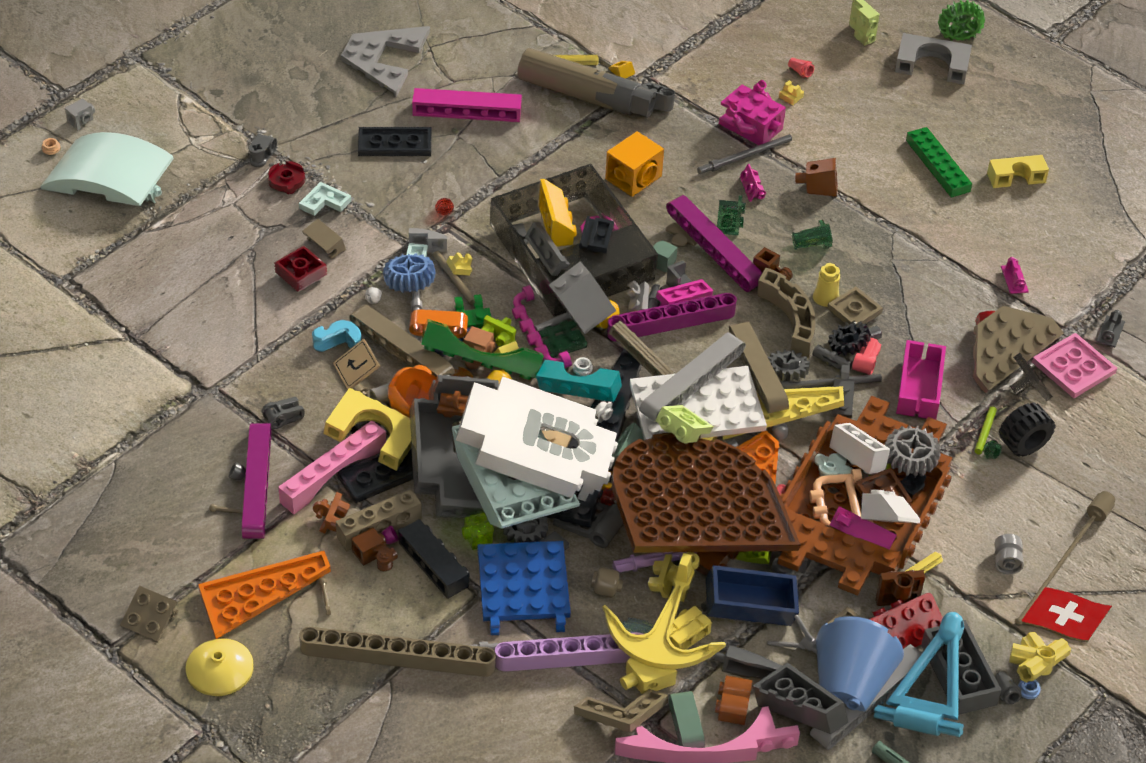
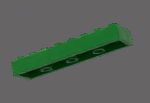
(939, 162)

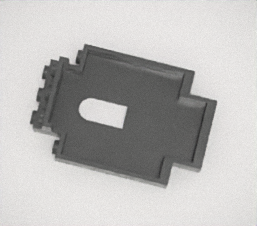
(433, 460)

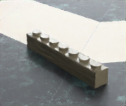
(639, 350)

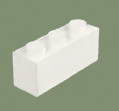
(859, 448)

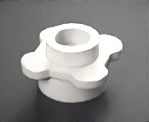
(604, 411)

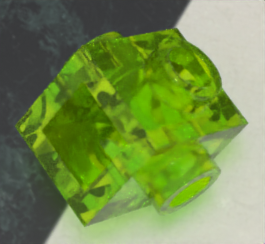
(477, 530)

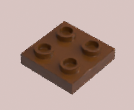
(883, 480)
(899, 586)

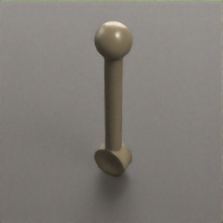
(213, 507)
(323, 581)

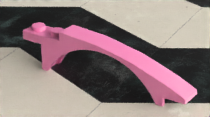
(759, 737)

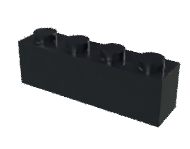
(434, 558)

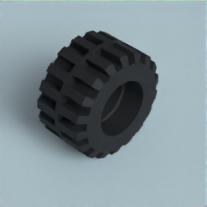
(1027, 429)

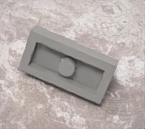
(638, 296)

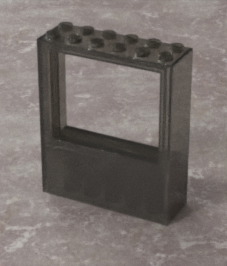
(628, 255)

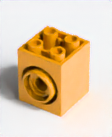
(634, 163)

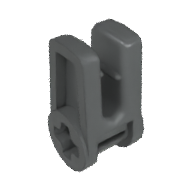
(283, 412)

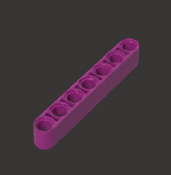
(714, 243)
(677, 315)
(256, 481)

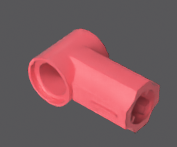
(866, 359)

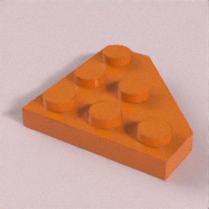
(764, 450)

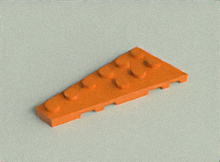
(246, 594)

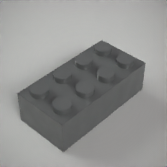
(976, 680)

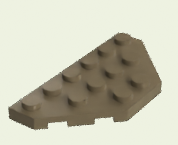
(1003, 337)

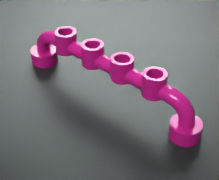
(527, 325)

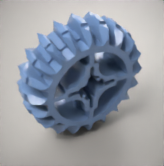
(409, 273)

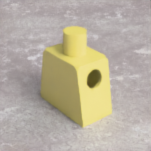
(647, 677)

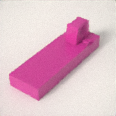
(684, 292)
(861, 528)

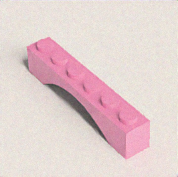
(303, 486)

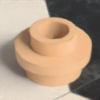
(50, 146)

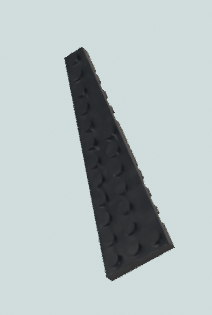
(628, 369)

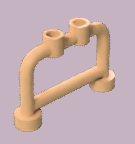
(817, 495)

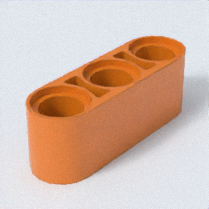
(455, 321)

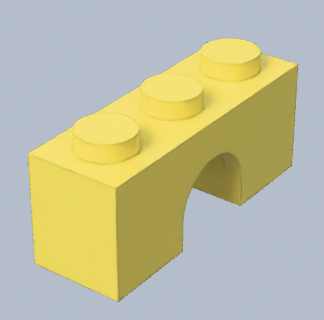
(1029, 167)

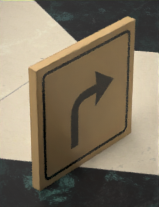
(356, 364)

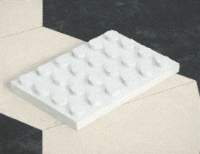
(724, 402)

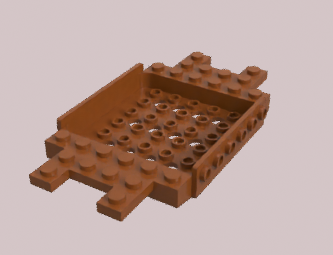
(844, 551)

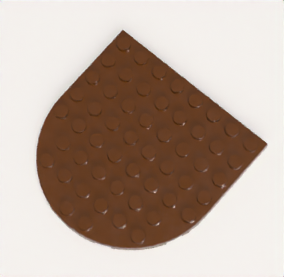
(698, 499)

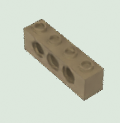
(393, 512)

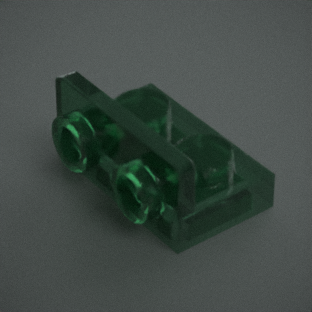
(729, 216)

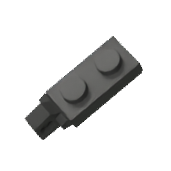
(848, 392)

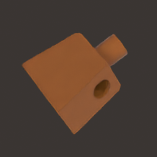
(820, 177)

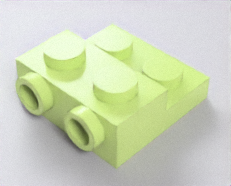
(864, 21)
(682, 423)

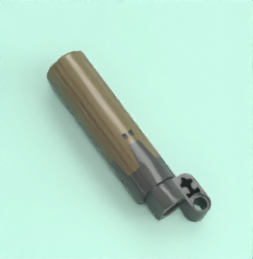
(593, 84)

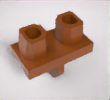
(452, 404)
(336, 506)

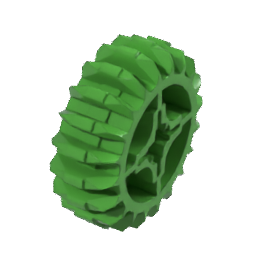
(960, 15)

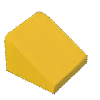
(622, 69)

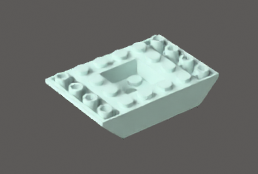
(505, 499)

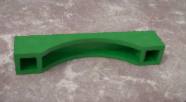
(521, 361)

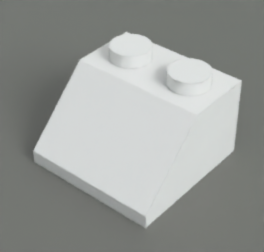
(887, 507)

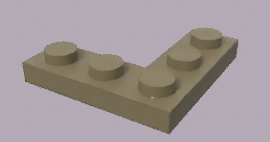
(622, 718)

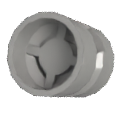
(1009, 554)

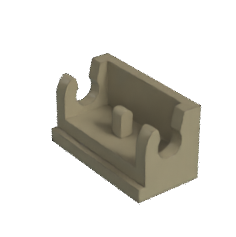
(325, 238)

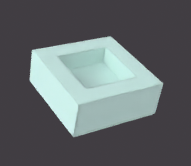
(420, 249)

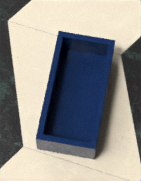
(752, 595)

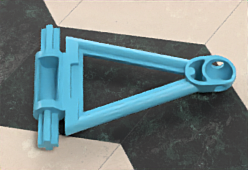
(922, 714)

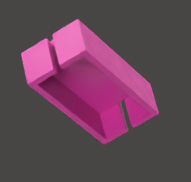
(921, 380)

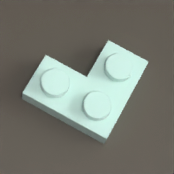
(324, 195)

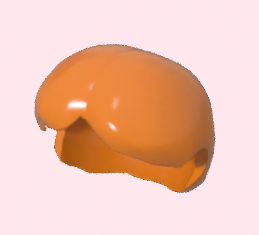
(407, 385)

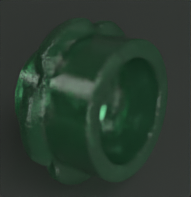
(992, 449)

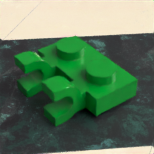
(475, 316)

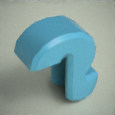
(337, 333)

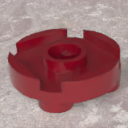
(278, 173)

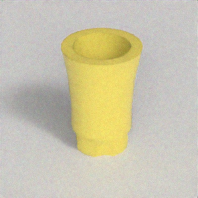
(827, 285)

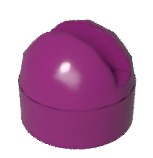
(390, 535)

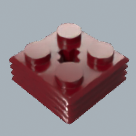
(300, 268)

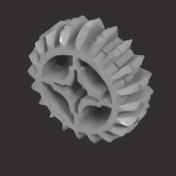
(925, 450)

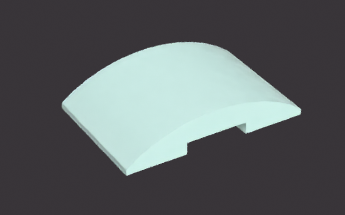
(111, 166)

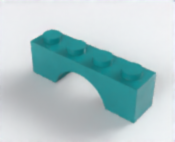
(600, 385)

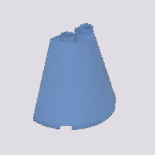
(856, 659)

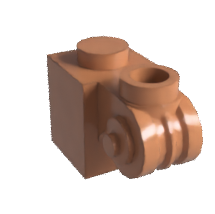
(481, 341)

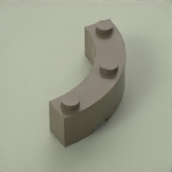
(794, 304)

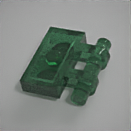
(568, 341)

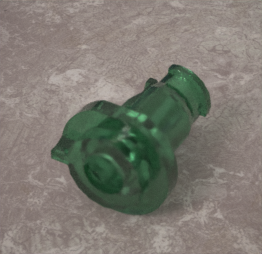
(814, 236)

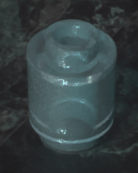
(637, 625)

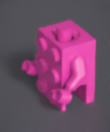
(753, 113)

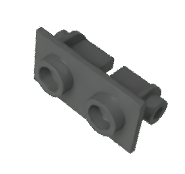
(1111, 329)

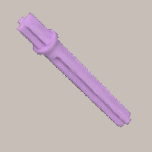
(644, 560)

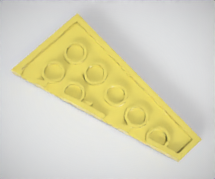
(803, 403)

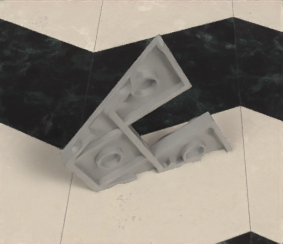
(366, 48)

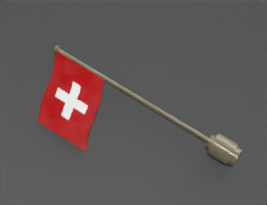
(1062, 610)

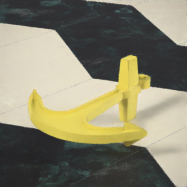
(655, 646)

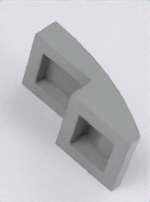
(434, 240)

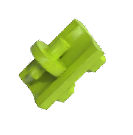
(502, 330)

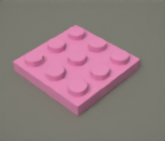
(1074, 365)

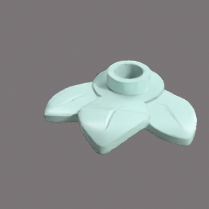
(832, 465)

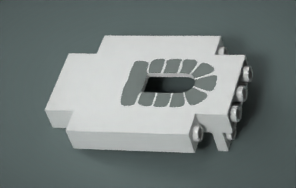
(507, 429)

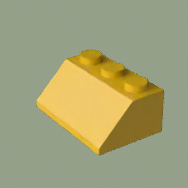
(555, 214)

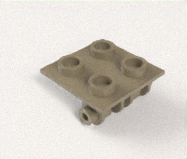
(149, 613)

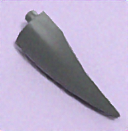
(746, 663)

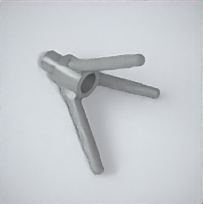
(807, 642)

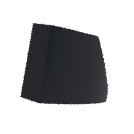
(913, 484)

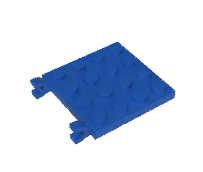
(523, 582)

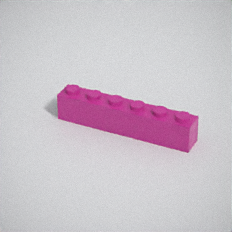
(467, 105)

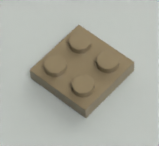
(855, 306)

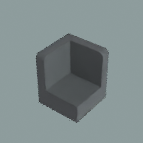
(676, 274)

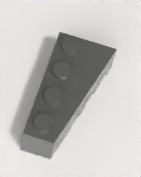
(800, 699)

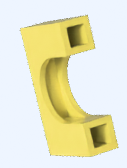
(356, 408)

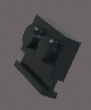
(596, 234)

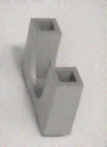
(916, 47)

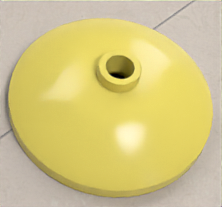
(220, 675)

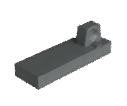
(546, 249)

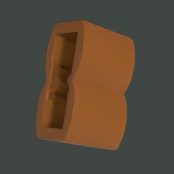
(734, 700)

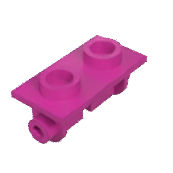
(751, 183)
(1014, 277)

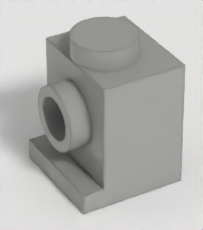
(79, 113)

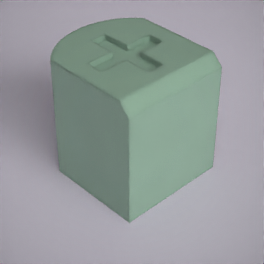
(666, 255)

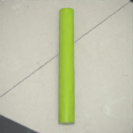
(985, 430)

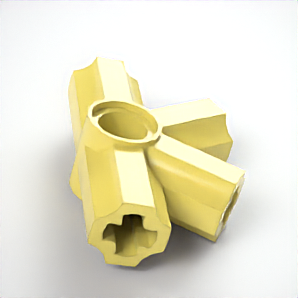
(1037, 658)

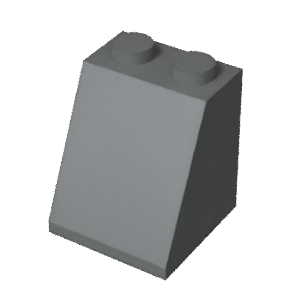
(582, 297)

